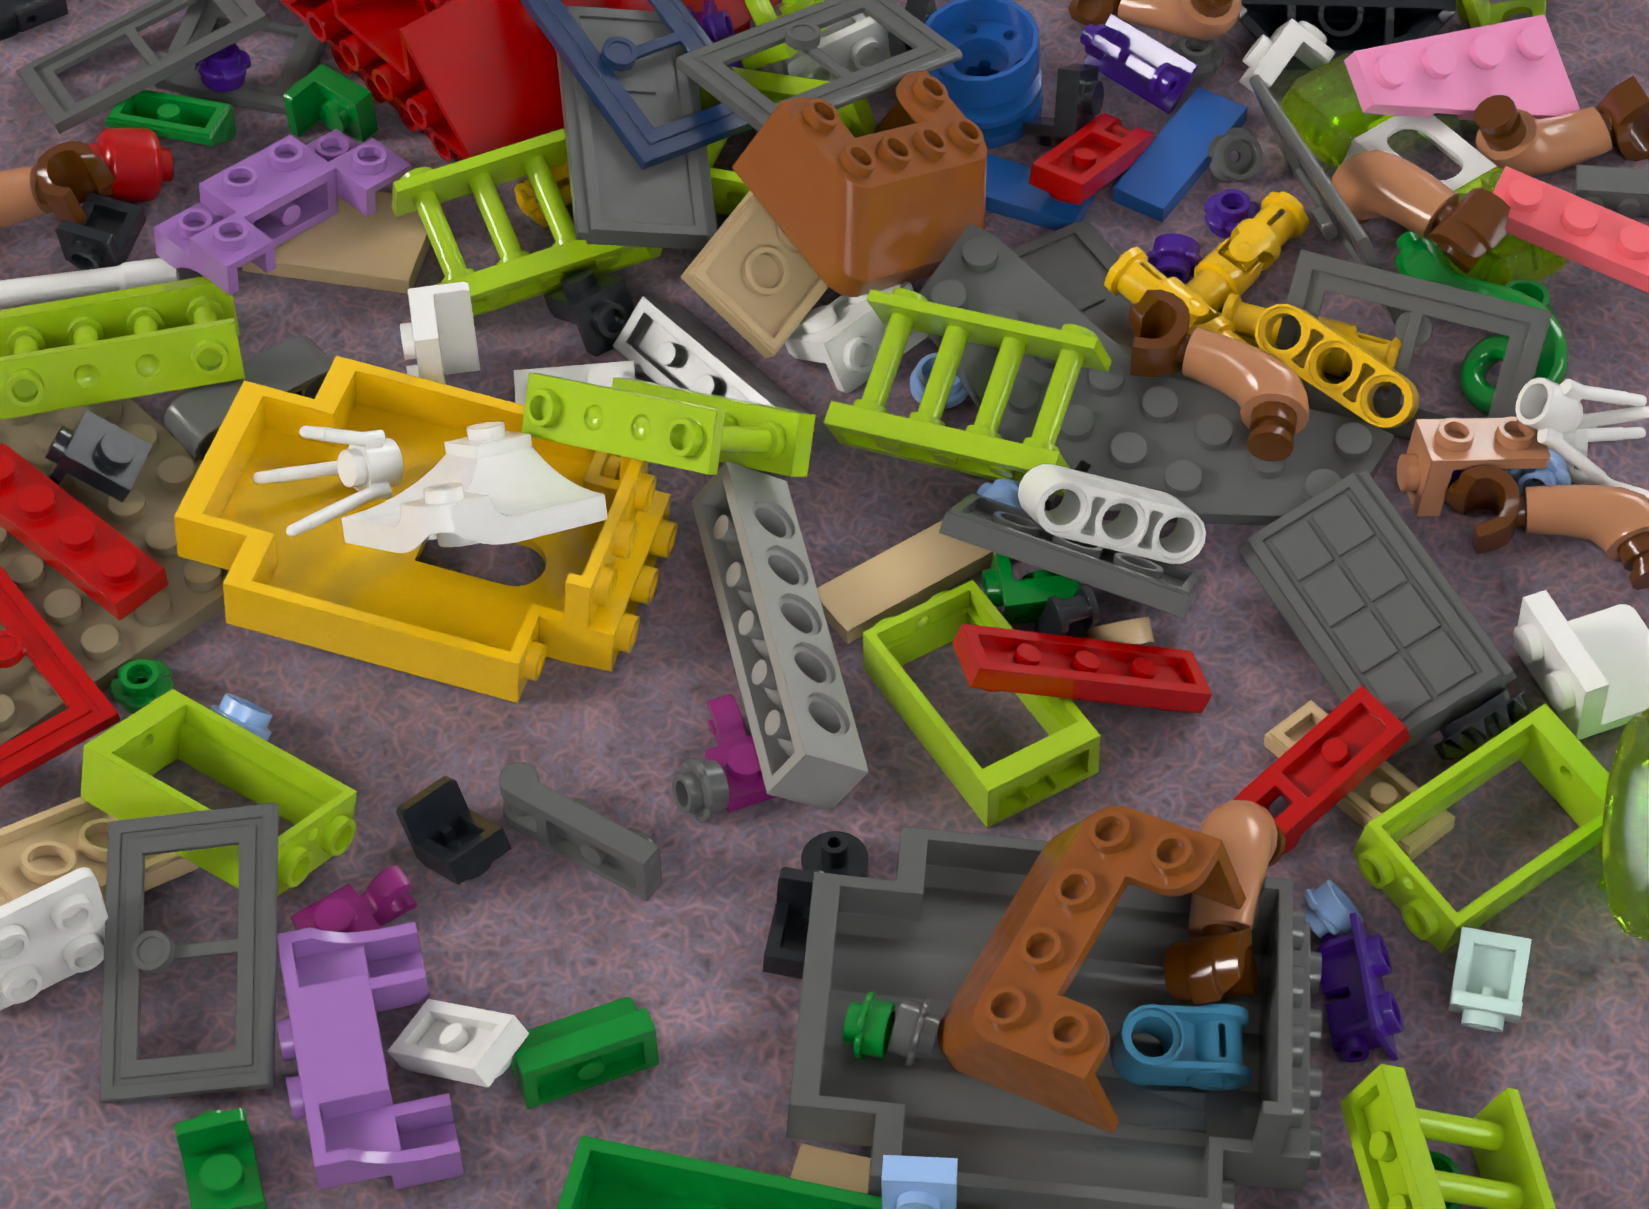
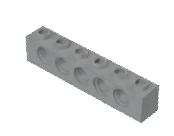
(778, 638)

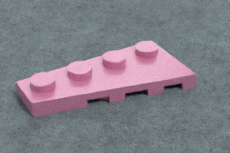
(1464, 68)

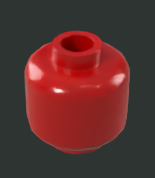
(134, 162)

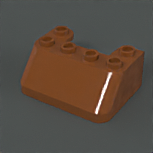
(874, 203)
(1011, 1010)

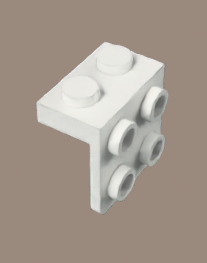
(1586, 666)
(50, 935)

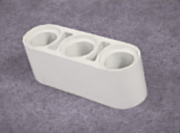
(1132, 532)

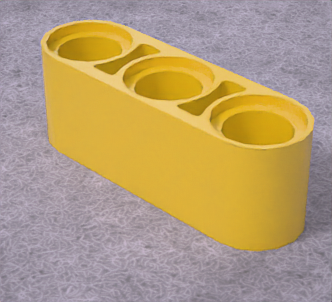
(1307, 360)

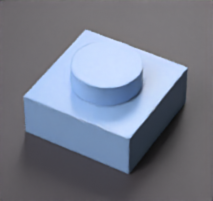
(919, 1182)

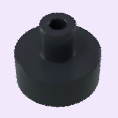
(836, 854)

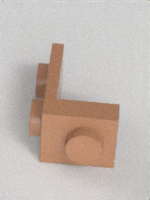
(1460, 444)

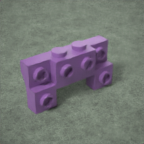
(272, 200)
(343, 1083)

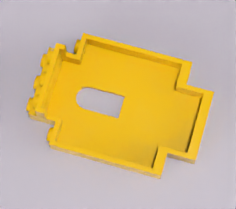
(389, 603)

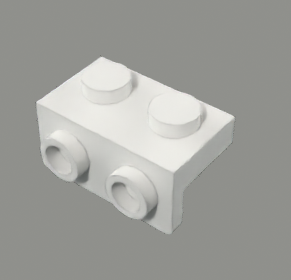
(850, 42)
(440, 332)
(845, 338)

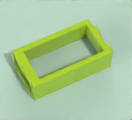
(174, 727)
(1554, 760)
(1013, 782)

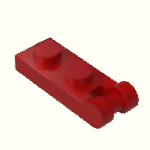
(1089, 159)
(1327, 763)

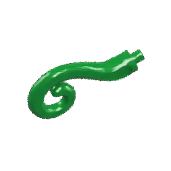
(1427, 262)

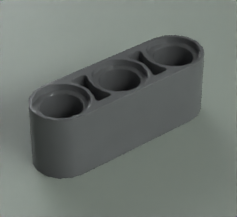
(290, 366)

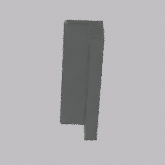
(687, 354)

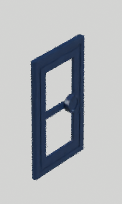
(594, 73)

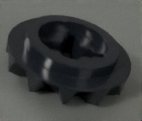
(1482, 724)

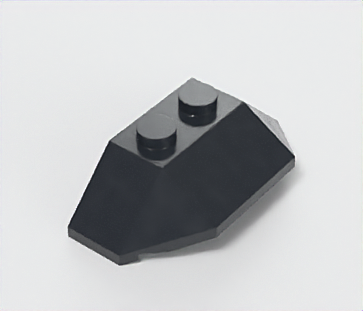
(1348, 23)

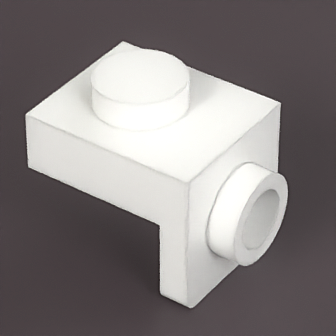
(1270, 56)

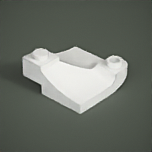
(480, 492)

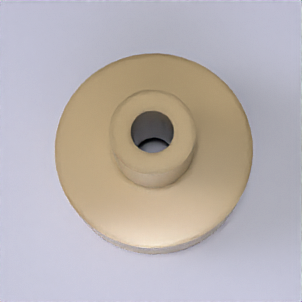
(1127, 631)

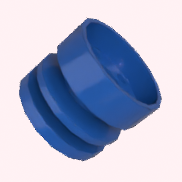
(999, 67)

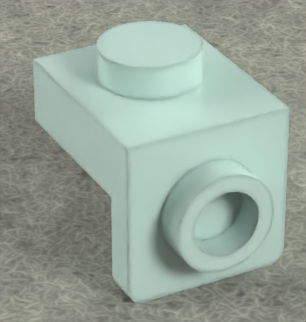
(1489, 979)

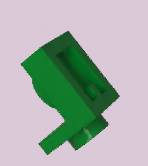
(332, 99)
(1026, 598)
(220, 1161)

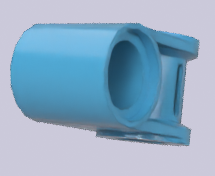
(1198, 1045)

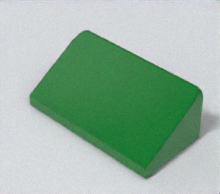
(176, 117)

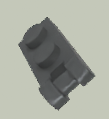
(579, 832)

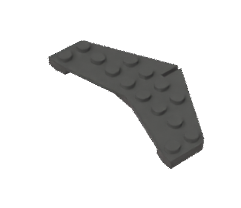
(1137, 427)

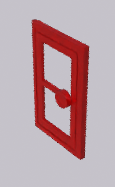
(87, 706)

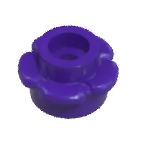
(224, 69)
(1227, 210)
(1175, 256)

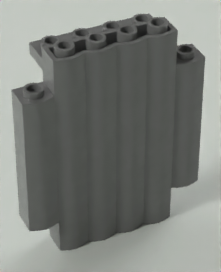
(921, 942)

